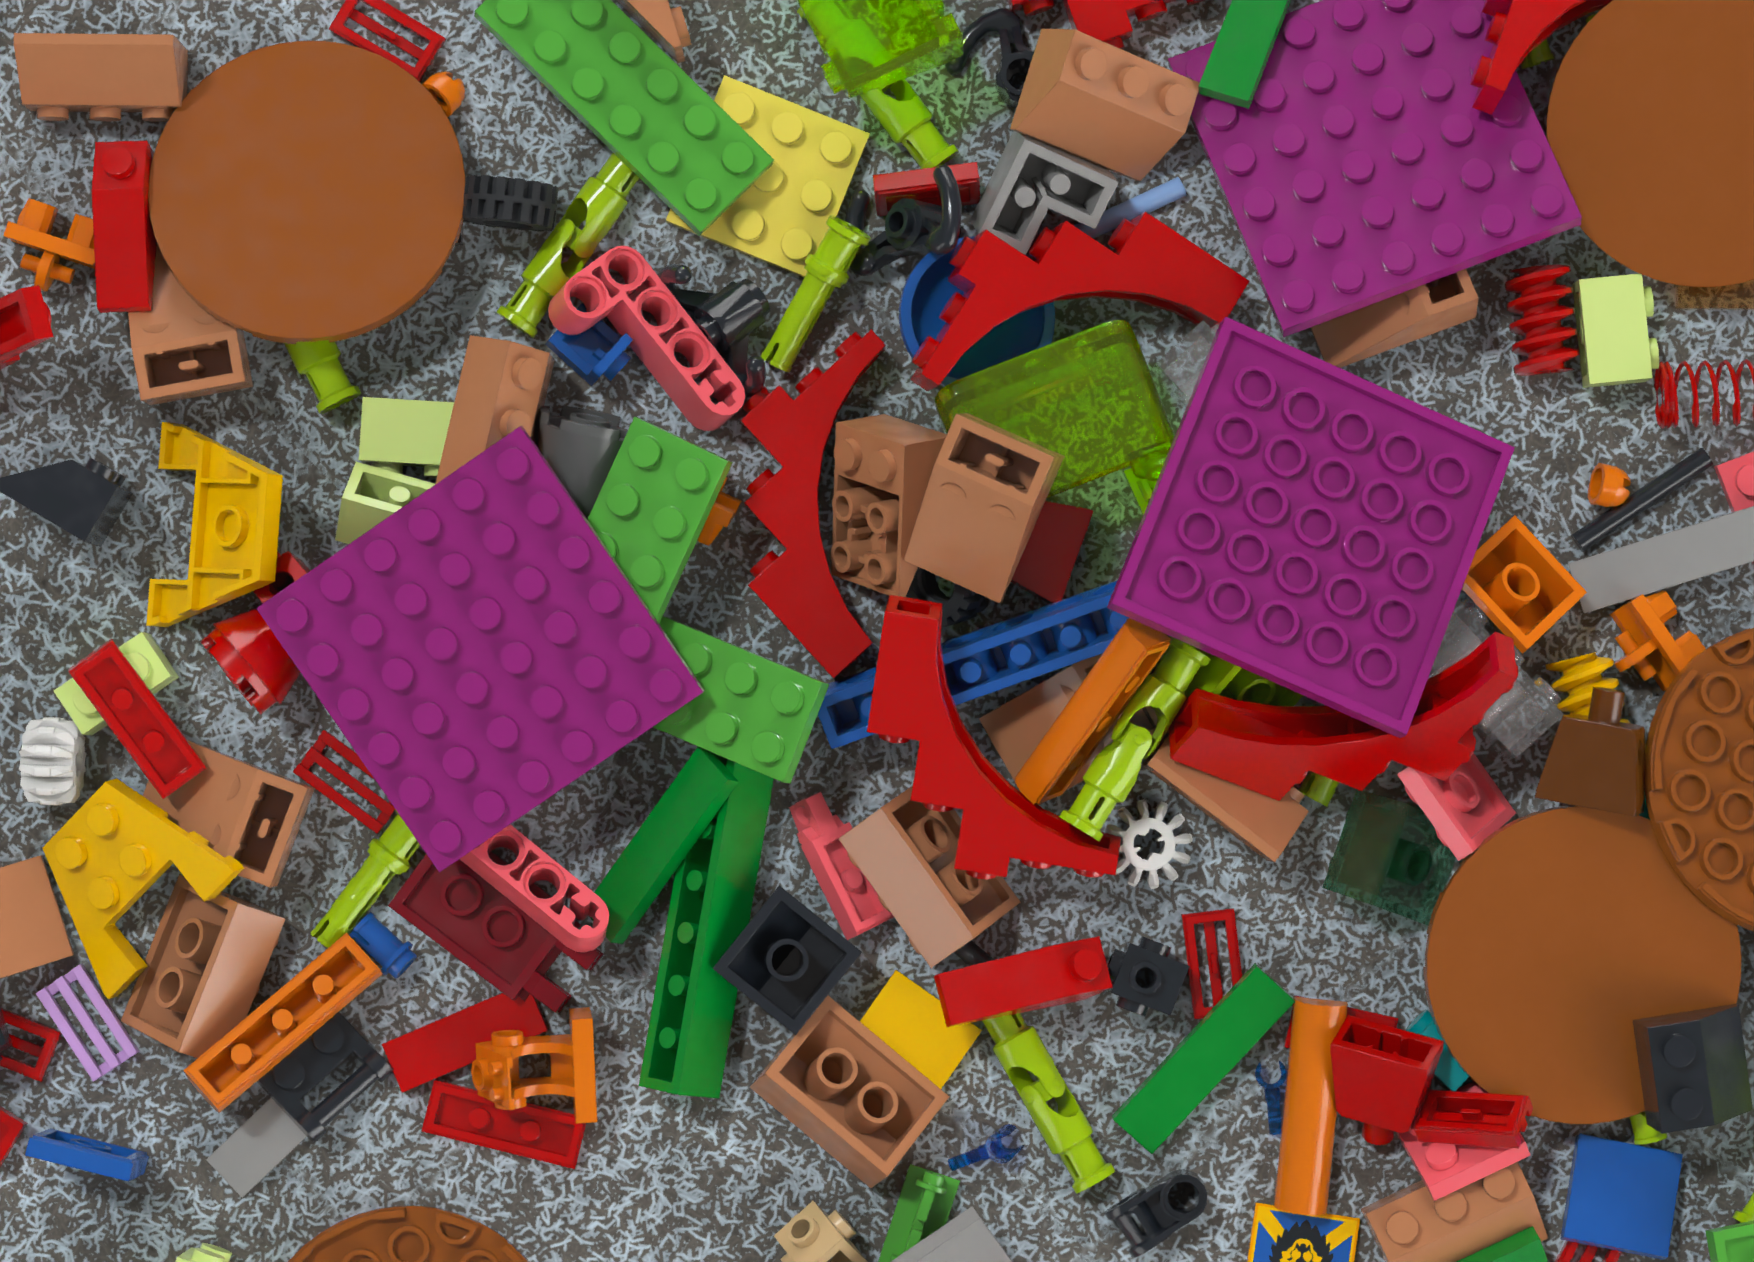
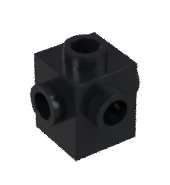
(1165, 983)

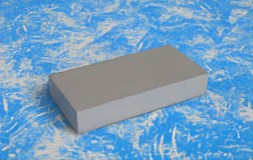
(256, 1147)

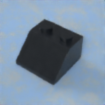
(72, 496)
(787, 960)
(1692, 1068)

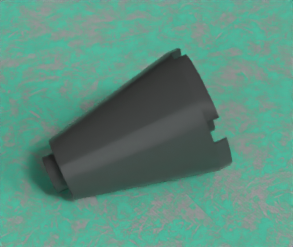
(580, 449)

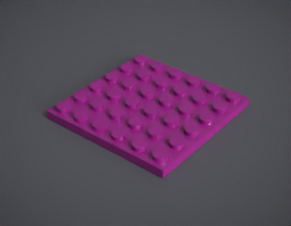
(1370, 162)
(1312, 528)
(480, 649)

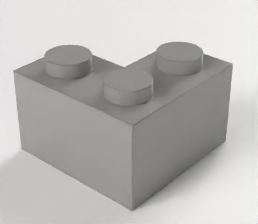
(1038, 178)

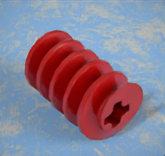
(1541, 320)

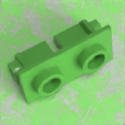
(919, 1210)

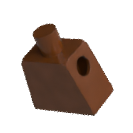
(1597, 759)

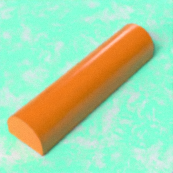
(1091, 711)
(282, 1023)
(1308, 1109)

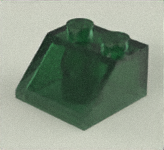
(1390, 858)

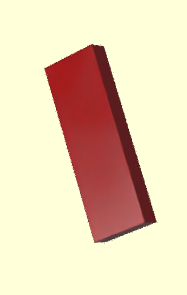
(137, 718)
(453, 1039)
(527, 1131)

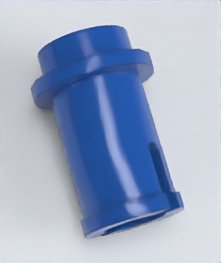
(383, 946)

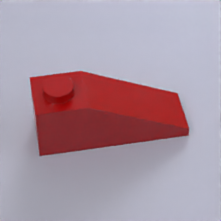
(123, 226)
(1024, 982)

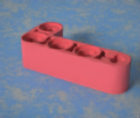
(652, 343)
(536, 865)

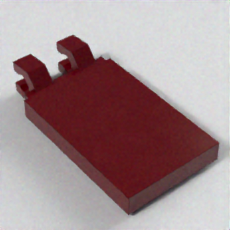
(487, 930)

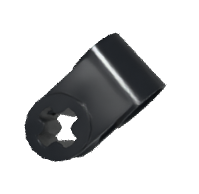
(1156, 1211)

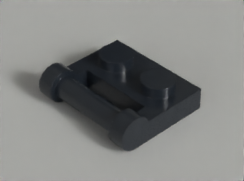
(312, 1063)

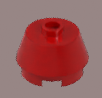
(252, 659)

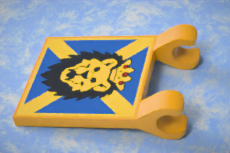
(1301, 1238)

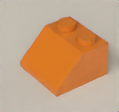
(1520, 584)

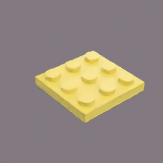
(789, 204)

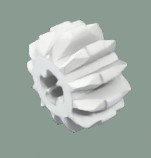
(52, 761)
(1154, 860)

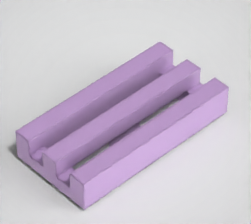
(63, 985)

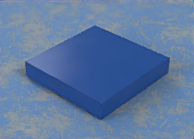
(87, 1154)
(1621, 1196)

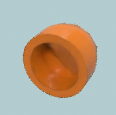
(450, 90)
(1608, 486)

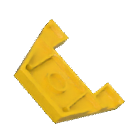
(231, 527)
(111, 858)

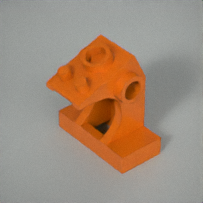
(571, 1066)

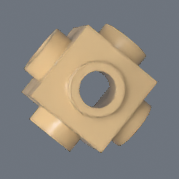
(818, 1237)

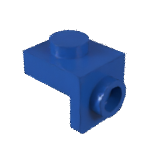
(593, 352)

